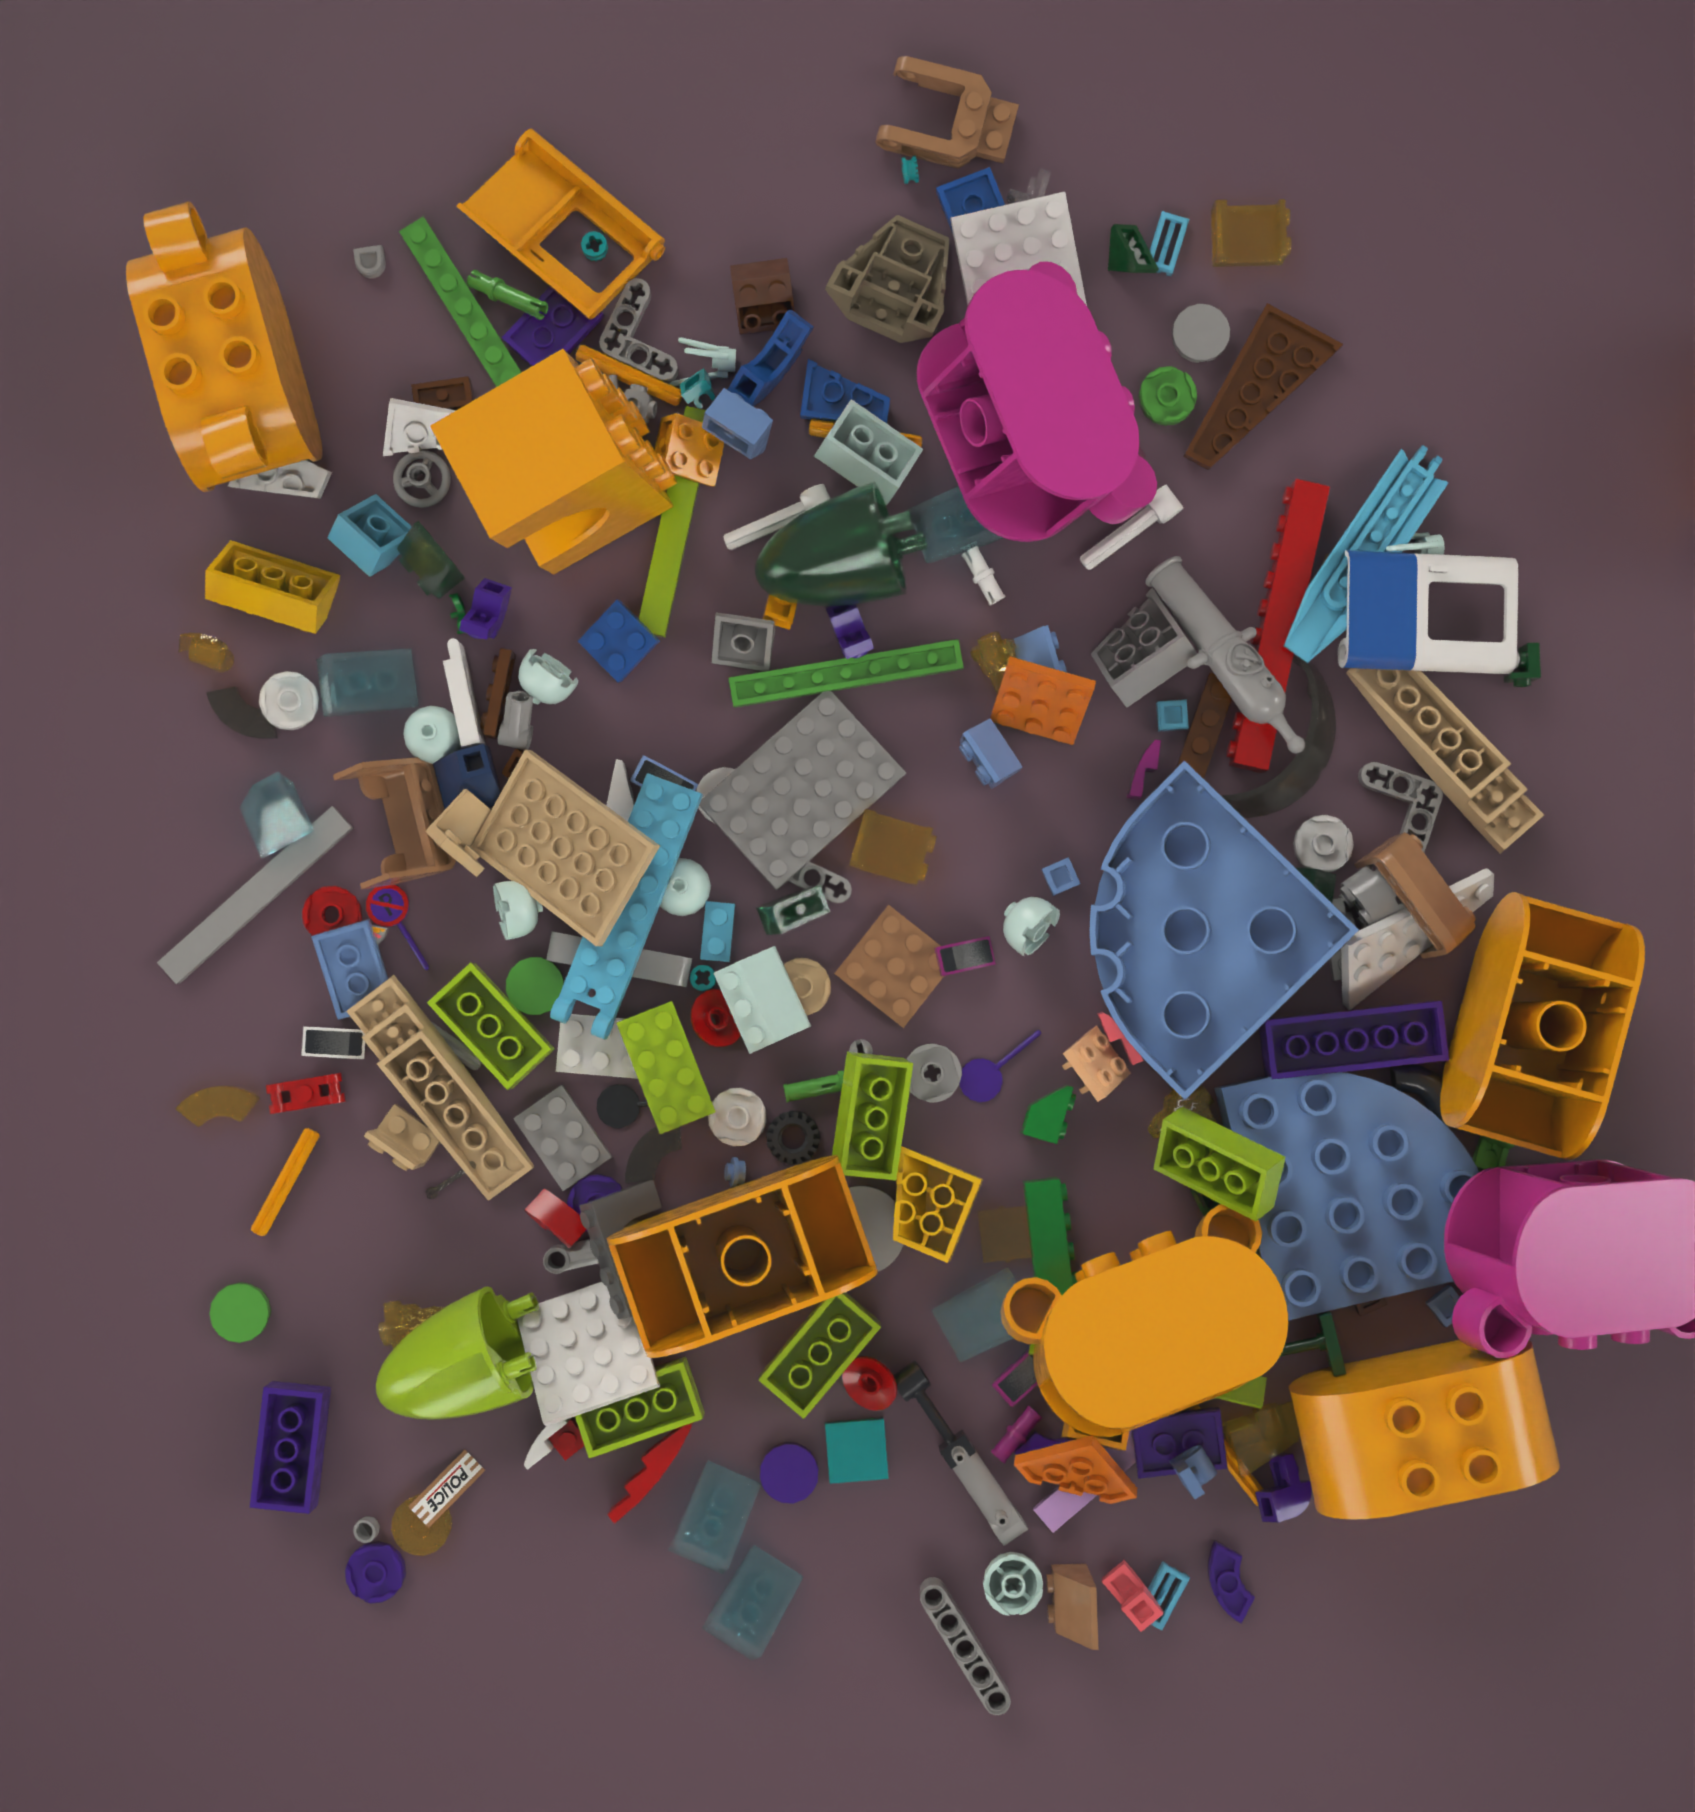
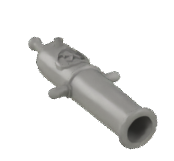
(1224, 649)

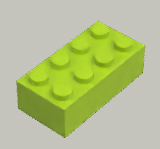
(491, 1026)
(665, 1067)
(872, 1115)
(1219, 1163)
(819, 1352)
(644, 1414)

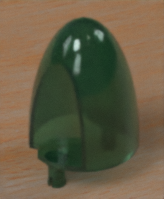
(839, 552)

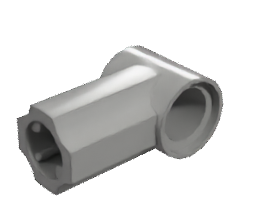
(516, 727)
(575, 1257)

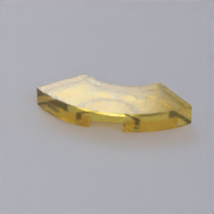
(217, 1101)

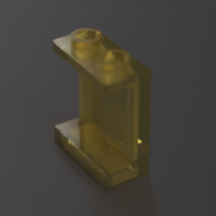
(1249, 234)
(892, 848)

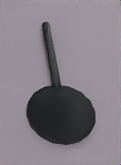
(619, 1106)

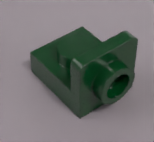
(1529, 666)

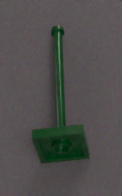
(1325, 1340)

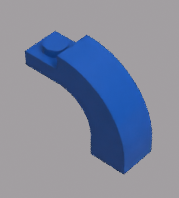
(769, 367)

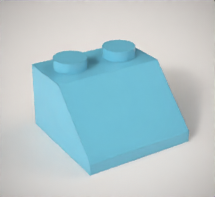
(369, 534)

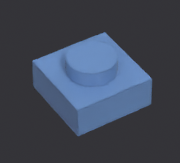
(1060, 876)
(1443, 1304)

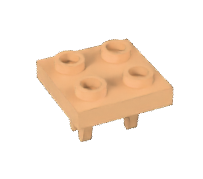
(1096, 1064)

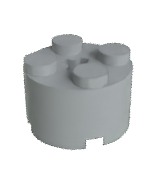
(1369, 896)

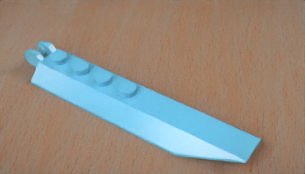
(1384, 520)

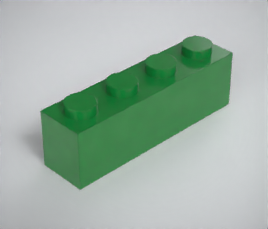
(1047, 1231)

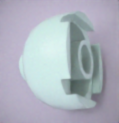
(545, 678)
(431, 733)
(686, 889)
(516, 909)
(1028, 922)
(1013, 1584)

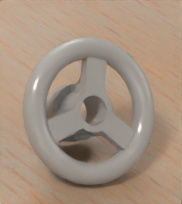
(421, 468)

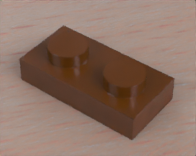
(444, 393)

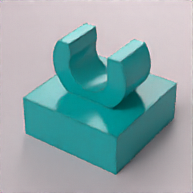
(696, 386)

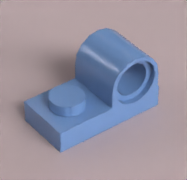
(1194, 1469)

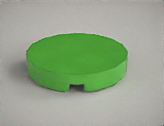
(1167, 395)
(534, 985)
(240, 1312)

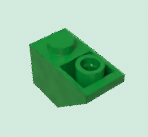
(1047, 1114)

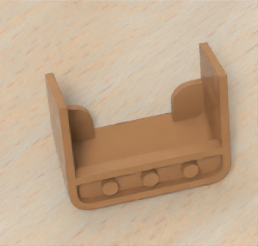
(411, 806)
(1422, 892)

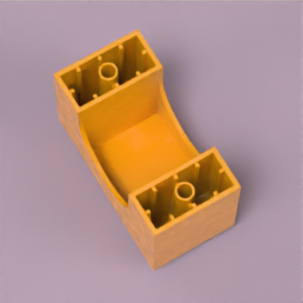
(556, 461)

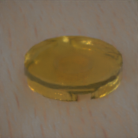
(414, 1535)

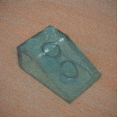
(949, 526)
(366, 682)
(974, 1316)
(715, 1517)
(753, 1603)

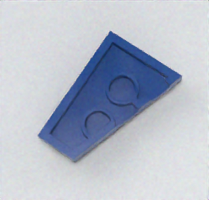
(829, 393)

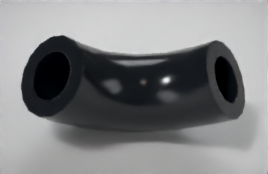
(1419, 1081)

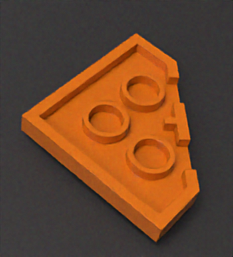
(1078, 1468)

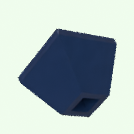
(470, 770)

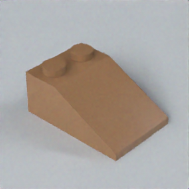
(1073, 1603)

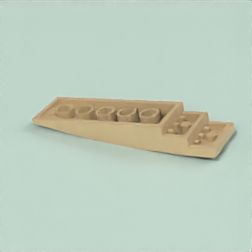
(1450, 752)
(439, 1087)

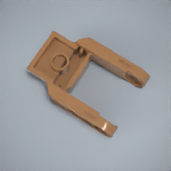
(980, 125)

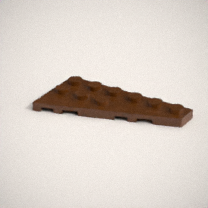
(1268, 369)

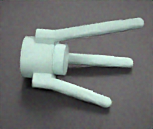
(722, 358)
(1424, 544)

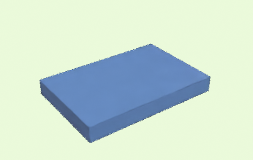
(350, 964)

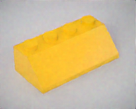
(271, 586)

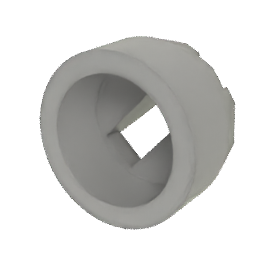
(867, 1048)
(366, 1529)

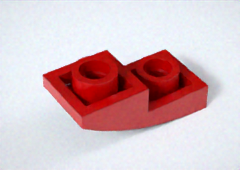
(556, 1216)

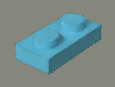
(717, 931)

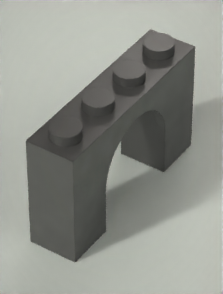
(607, 1216)

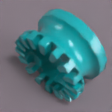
(908, 170)
(603, 248)
(693, 977)

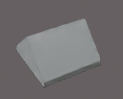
(743, 641)

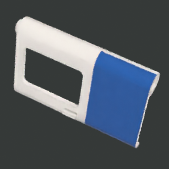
(1391, 613)

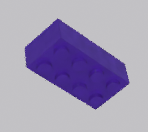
(290, 1447)

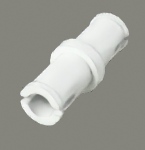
(983, 575)

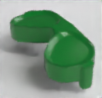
(461, 612)

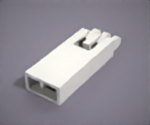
(463, 696)

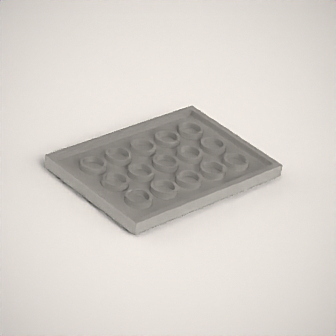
(802, 789)

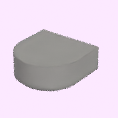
(370, 261)

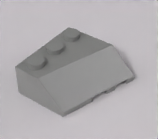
(1143, 651)

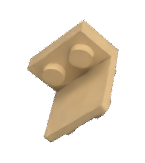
(459, 827)
(403, 1138)

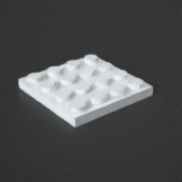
(1015, 239)
(584, 1354)

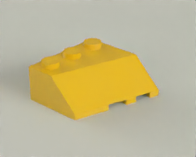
(932, 1204)

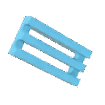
(1173, 220)
(1173, 1573)

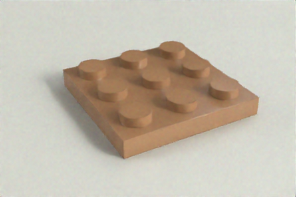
(893, 966)

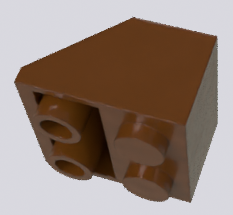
(761, 294)

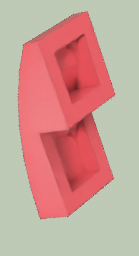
(1114, 1033)
(1133, 1595)

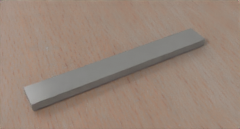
(254, 896)

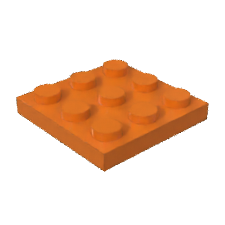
(1042, 700)

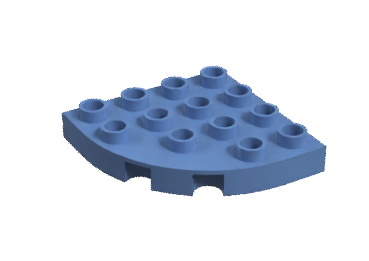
(1202, 930)
(1357, 1190)

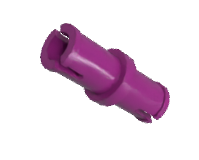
(1016, 1434)

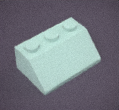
(868, 450)
(762, 999)

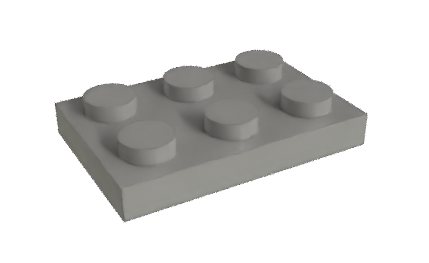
(562, 1137)

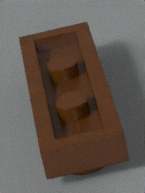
(497, 692)

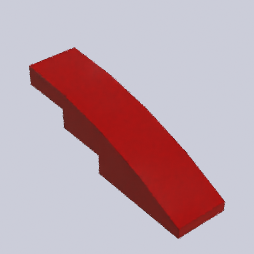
(657, 1461)

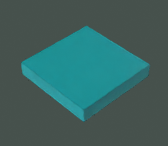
(856, 1450)

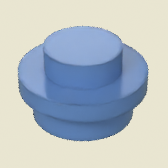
(735, 1172)

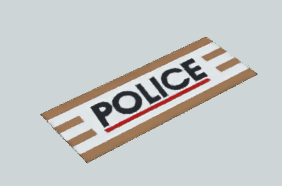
(446, 1488)

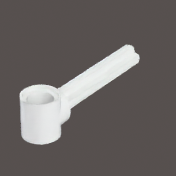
(1161, 509)
(777, 520)

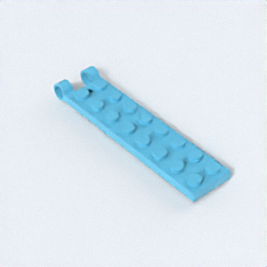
(665, 815)

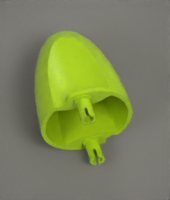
(460, 1360)

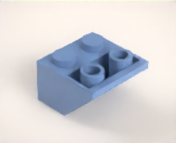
(738, 424)
(1039, 648)
(989, 753)

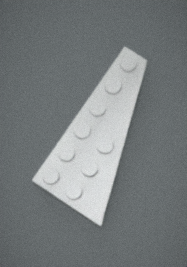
(1395, 941)

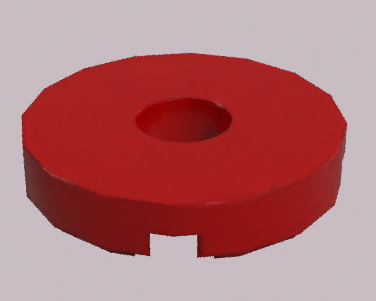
(325, 897)

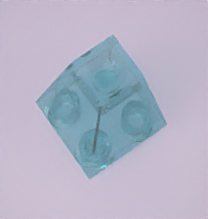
(274, 814)

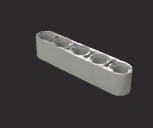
(650, 966)
(969, 1659)

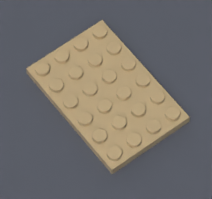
(564, 847)

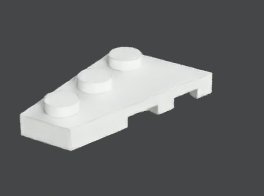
(410, 427)
(294, 479)

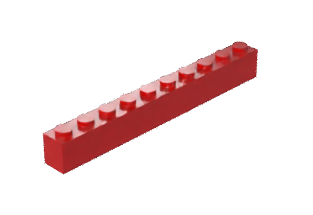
(1285, 590)

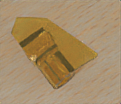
(207, 651)
(1261, 1435)

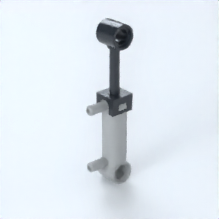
(964, 1460)

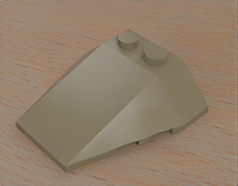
(894, 281)

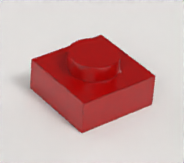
(567, 1439)

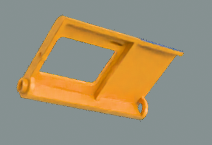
(536, 195)

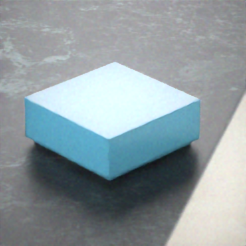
(1172, 715)

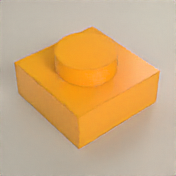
(780, 612)

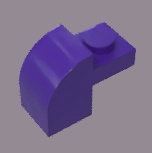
(487, 610)
(849, 630)
(1288, 1496)

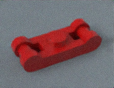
(305, 1093)

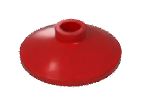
(714, 1004)
(870, 1383)

